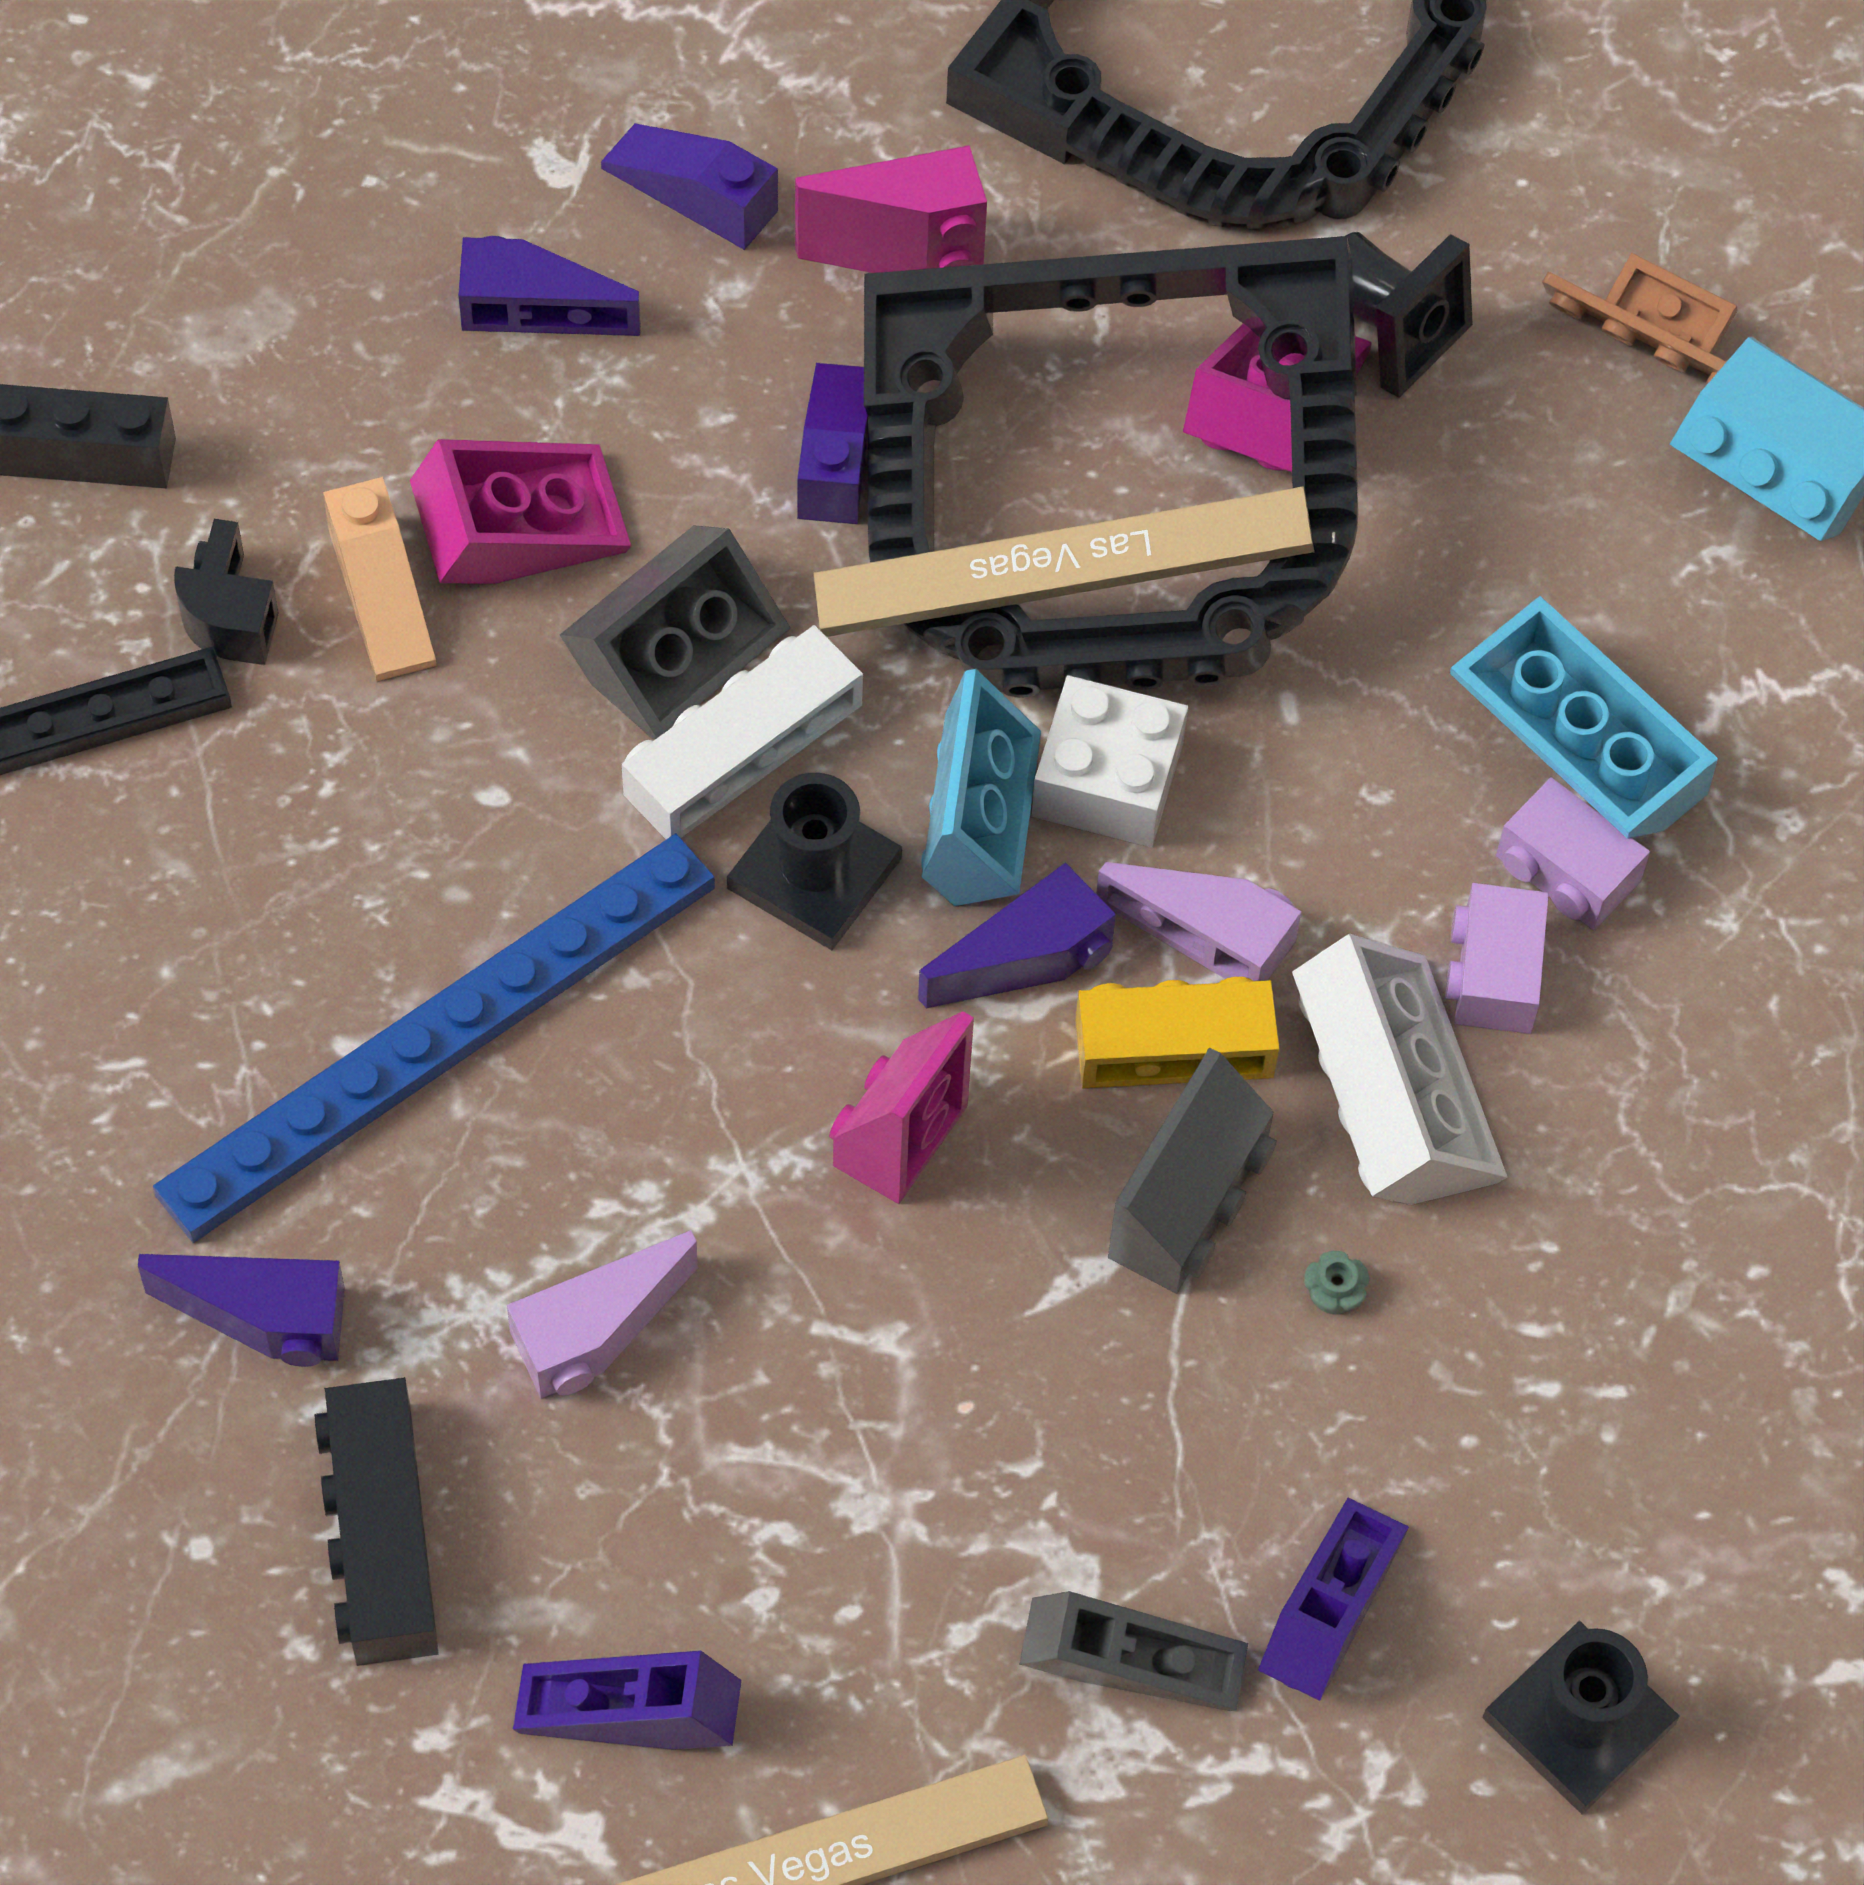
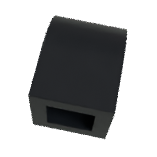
(222, 607)

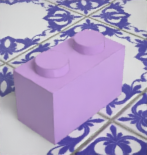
(1571, 854)
(1500, 958)

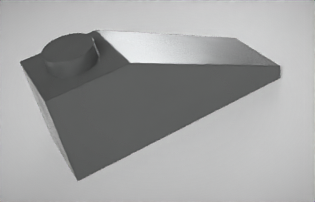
(1132, 1651)

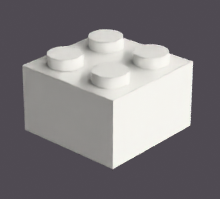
(1109, 761)

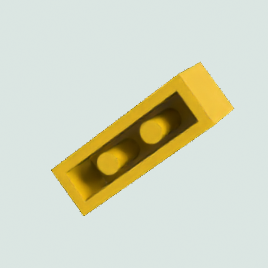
(1167, 1029)

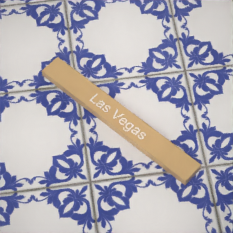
(1063, 562)
(880, 1835)

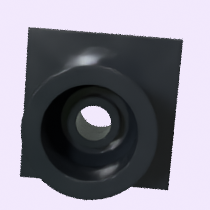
(1414, 310)
(815, 859)
(1583, 1713)

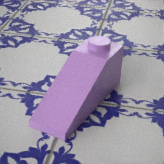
(1209, 918)
(589, 1320)

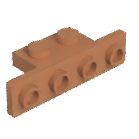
(1656, 309)

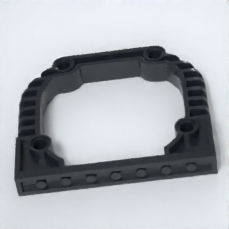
(1054, 102)
(934, 319)

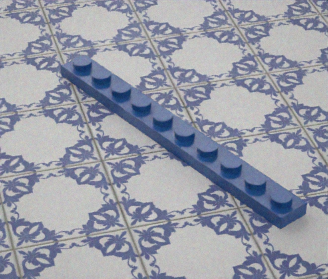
(432, 1038)

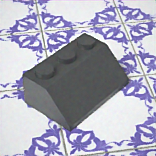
(676, 629)
(1192, 1176)

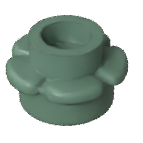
(1335, 1298)

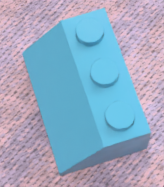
(1780, 439)
(980, 795)

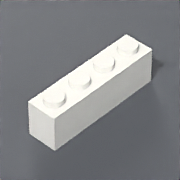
(741, 733)

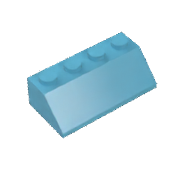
(1588, 721)

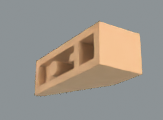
(379, 578)

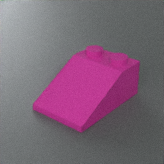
(894, 214)
(1237, 409)
(515, 508)
(906, 1108)

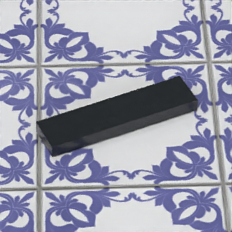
(111, 709)

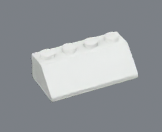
(1397, 1072)

